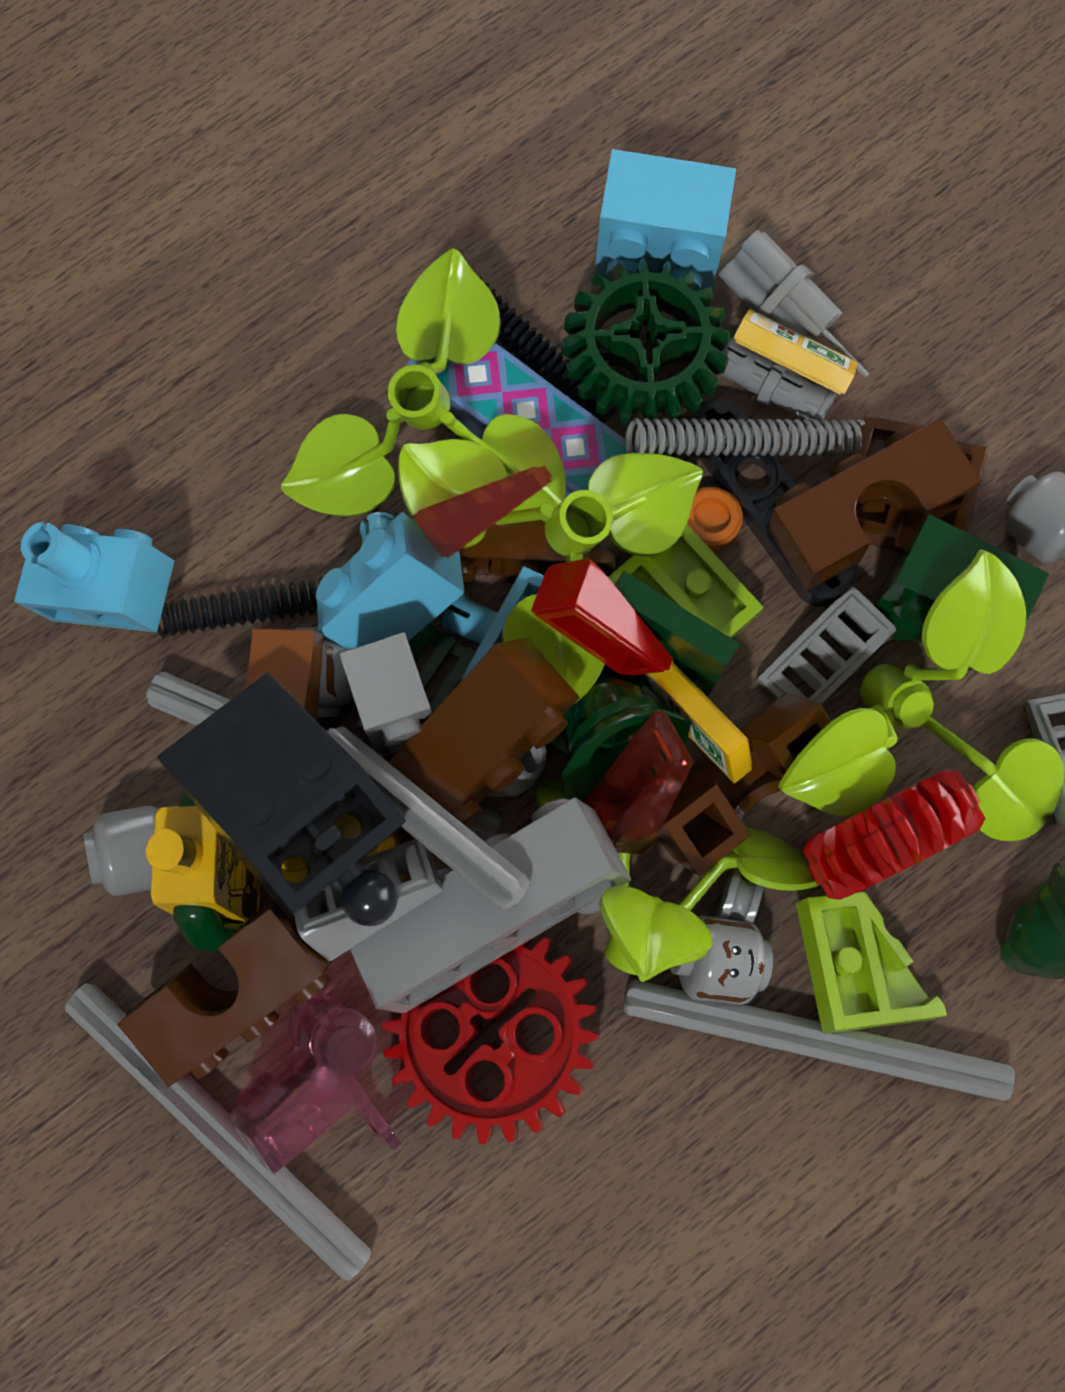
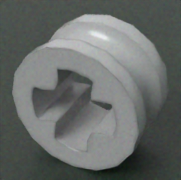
(739, 898)

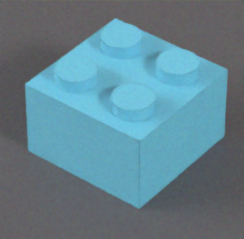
(663, 214)

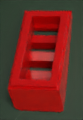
(595, 615)

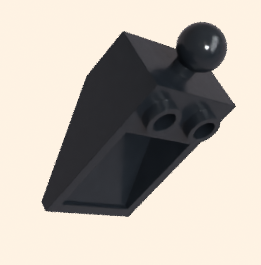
(275, 794)

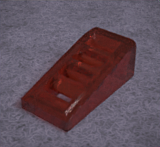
(464, 517)
(625, 809)

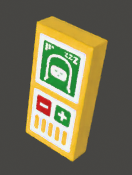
(796, 352)
(709, 726)

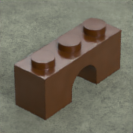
(915, 473)
(710, 807)
(191, 1022)

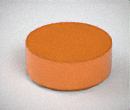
(715, 517)

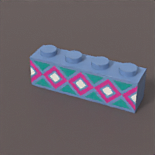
(507, 386)

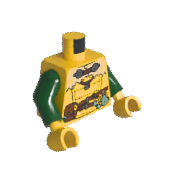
(199, 876)

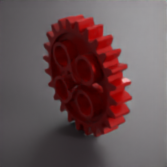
(529, 1077)

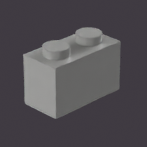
(387, 692)

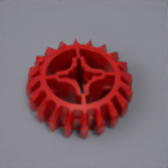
(894, 834)

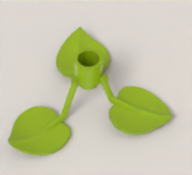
(441, 319)
(629, 496)
(970, 625)
(661, 935)

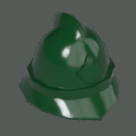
(603, 727)
(1037, 931)

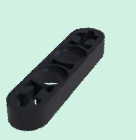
(759, 506)

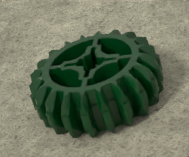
(693, 335)

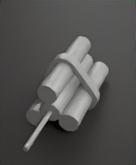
(781, 290)

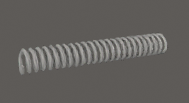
(677, 440)

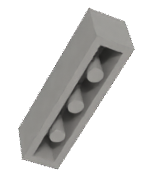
(461, 931)

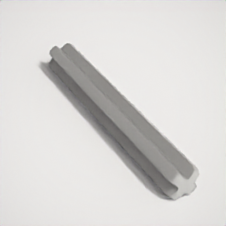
(439, 829)

